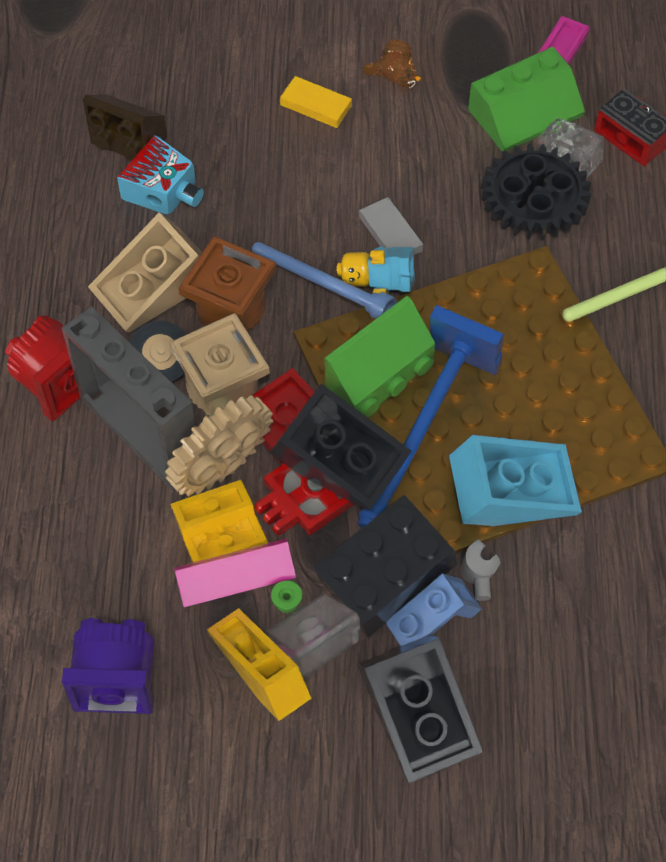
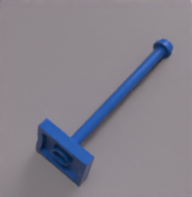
(464, 342)

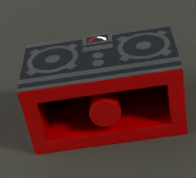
(632, 127)

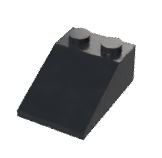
(341, 449)
(420, 707)

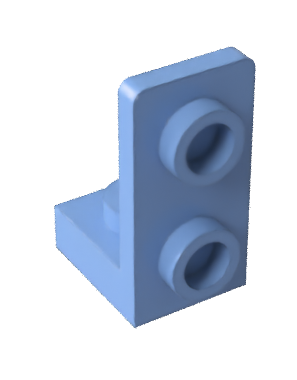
(433, 609)

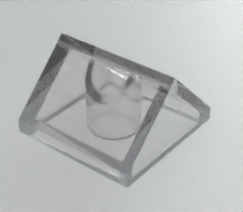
(316, 633)

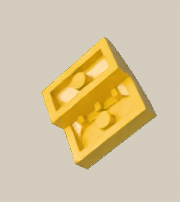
(218, 522)

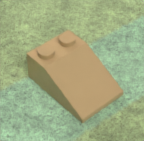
(147, 274)

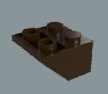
(121, 125)

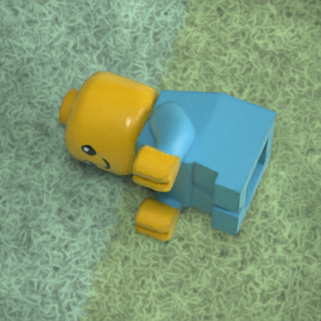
(382, 269)

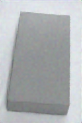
(389, 226)

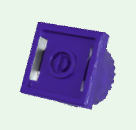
(110, 668)

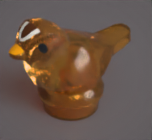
(395, 65)

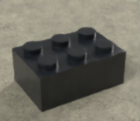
(386, 564)

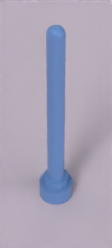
(375, 303)

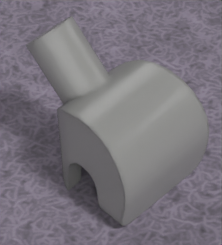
(479, 571)

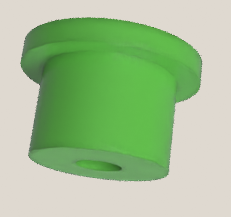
(286, 590)

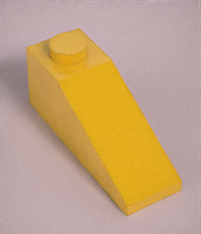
(261, 664)

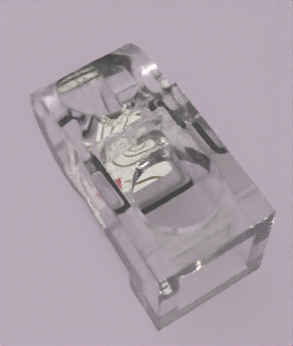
(577, 141)

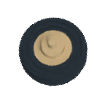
(154, 344)

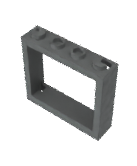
(129, 389)

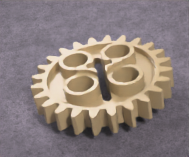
(219, 445)

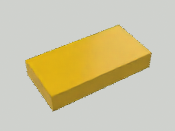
(316, 101)

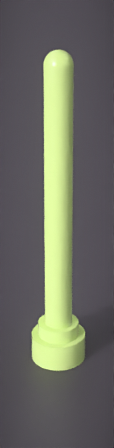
(614, 295)

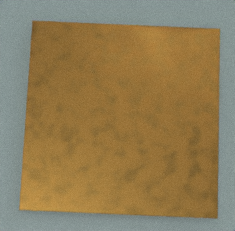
(550, 389)

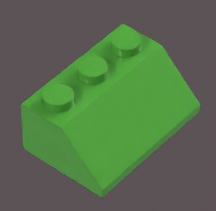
(525, 99)
(381, 358)

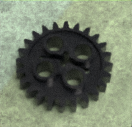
(549, 207)

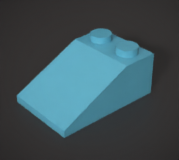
(512, 481)

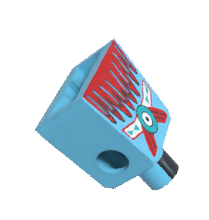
(159, 179)

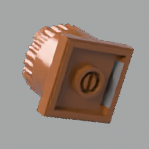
(228, 282)

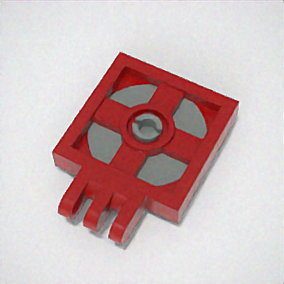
(298, 501)

